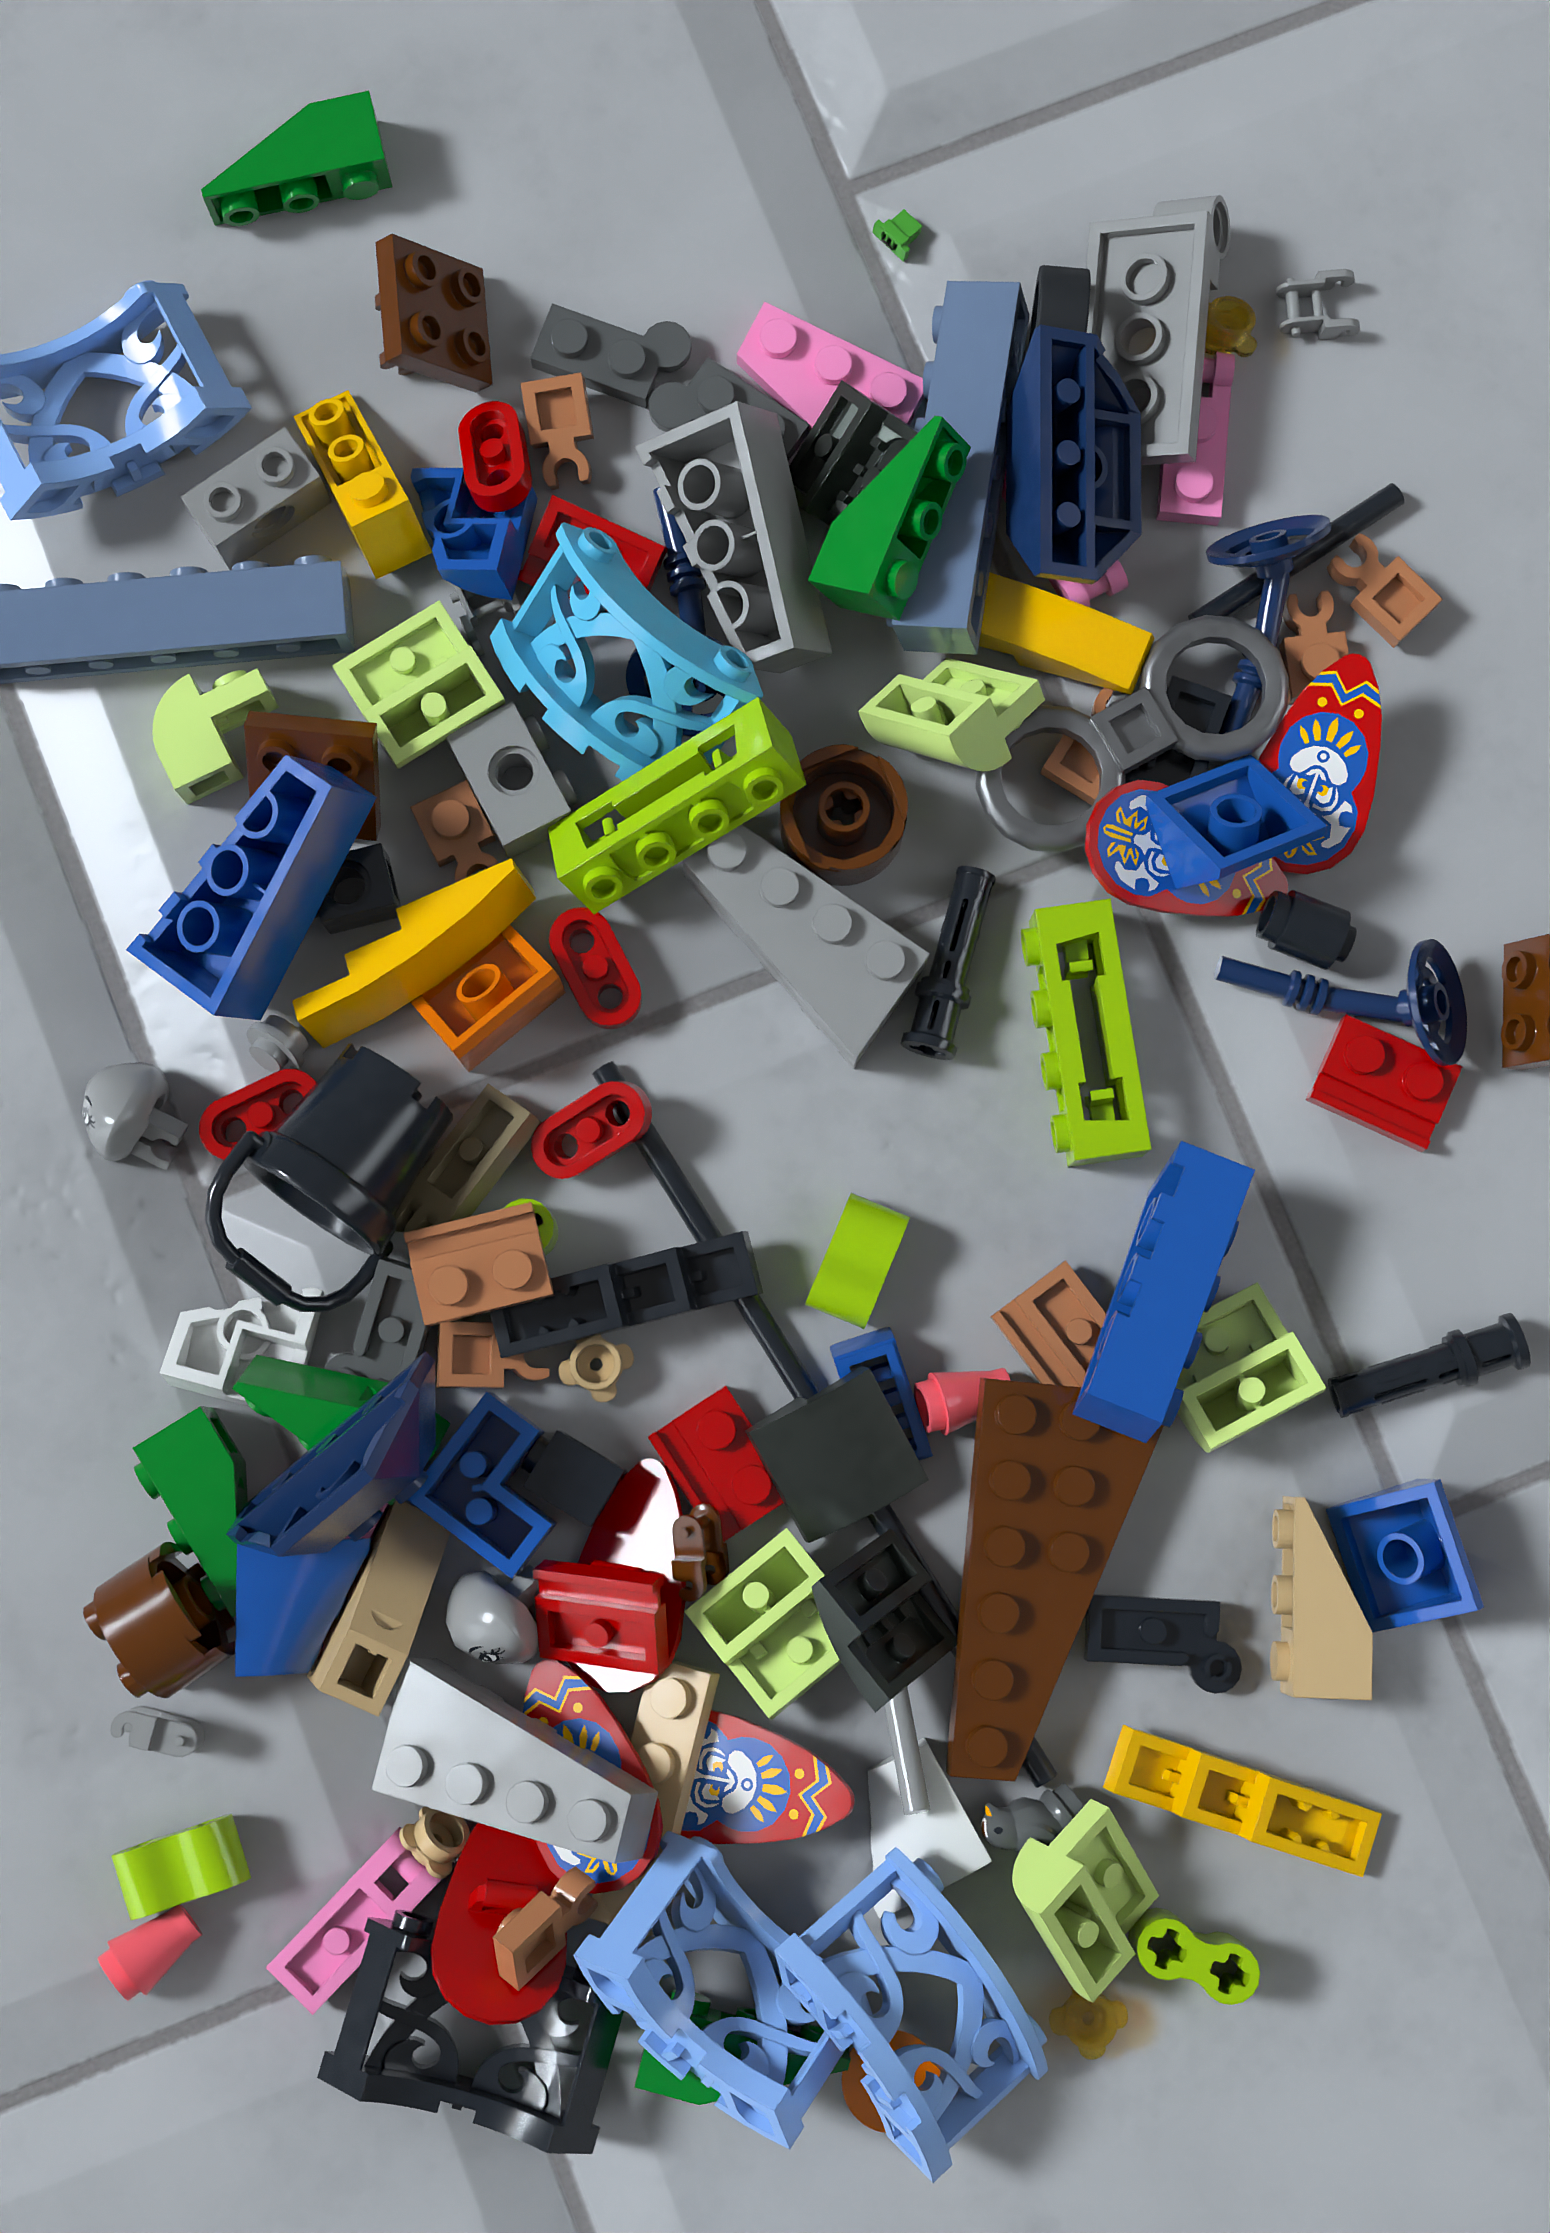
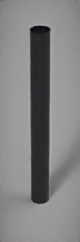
(1342, 530)

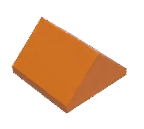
(490, 998)

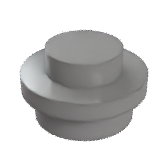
(277, 1044)

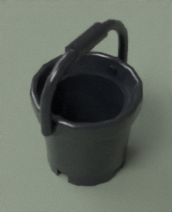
(339, 1162)

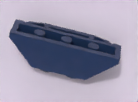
(1071, 459)
(348, 1473)

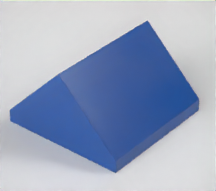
(1228, 821)
(1404, 1555)

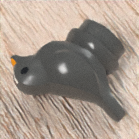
(1028, 1817)

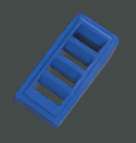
(875, 1345)

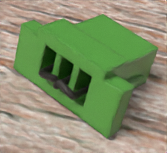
(898, 233)

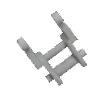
(1318, 323)
(469, 620)
(159, 1731)

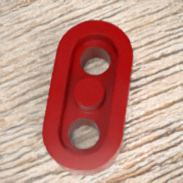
(495, 456)
(597, 969)
(256, 1105)
(594, 1128)

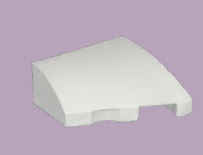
(217, 1346)
(938, 1836)

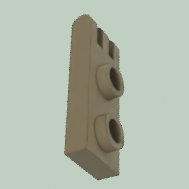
(467, 1162)

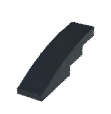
(631, 1294)

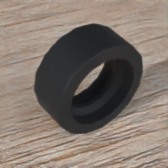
(1061, 298)

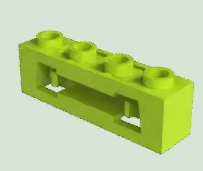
(676, 806)
(1069, 931)

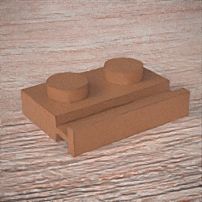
(478, 1264)
(1054, 1327)

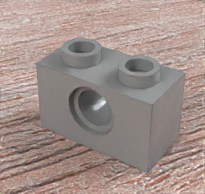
(257, 498)
(486, 752)

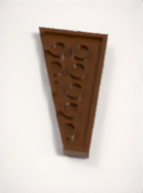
(1037, 1541)

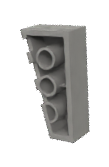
(743, 531)
(809, 936)
(491, 1764)

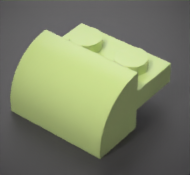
(418, 684)
(953, 713)
(1243, 1371)
(768, 1624)
(1085, 1897)

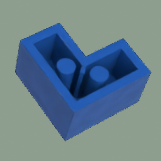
(470, 1487)

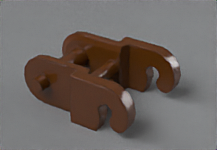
(697, 1545)

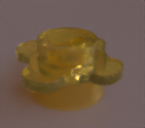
(1230, 327)
(1089, 2037)

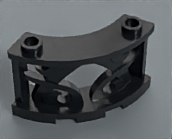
(395, 2078)

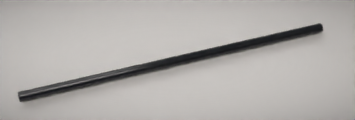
(788, 1364)

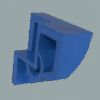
(471, 545)
(290, 1605)

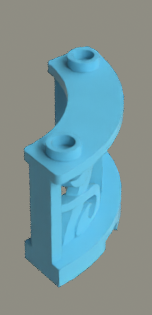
(617, 606)

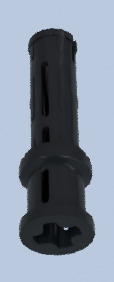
(944, 990)
(1457, 1359)

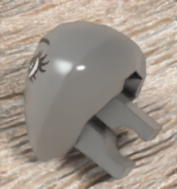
(125, 1114)
(494, 1621)

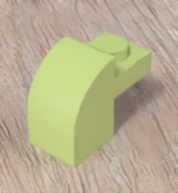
(192, 726)

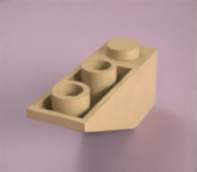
(381, 1610)
(1323, 1630)

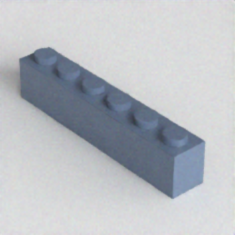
(969, 385)
(175, 620)

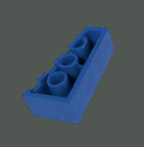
(257, 891)
(1163, 1293)

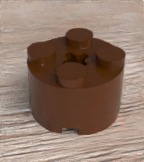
(859, 785)
(160, 1623)

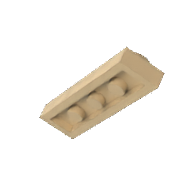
(669, 1742)

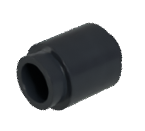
(1306, 928)

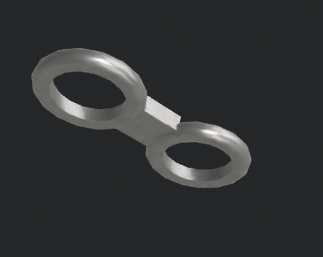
(1142, 728)

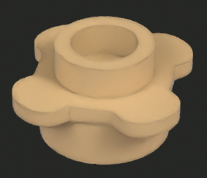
(601, 1382)
(435, 1840)

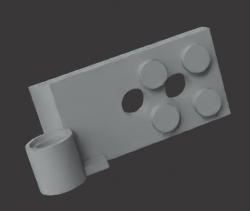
(1160, 278)

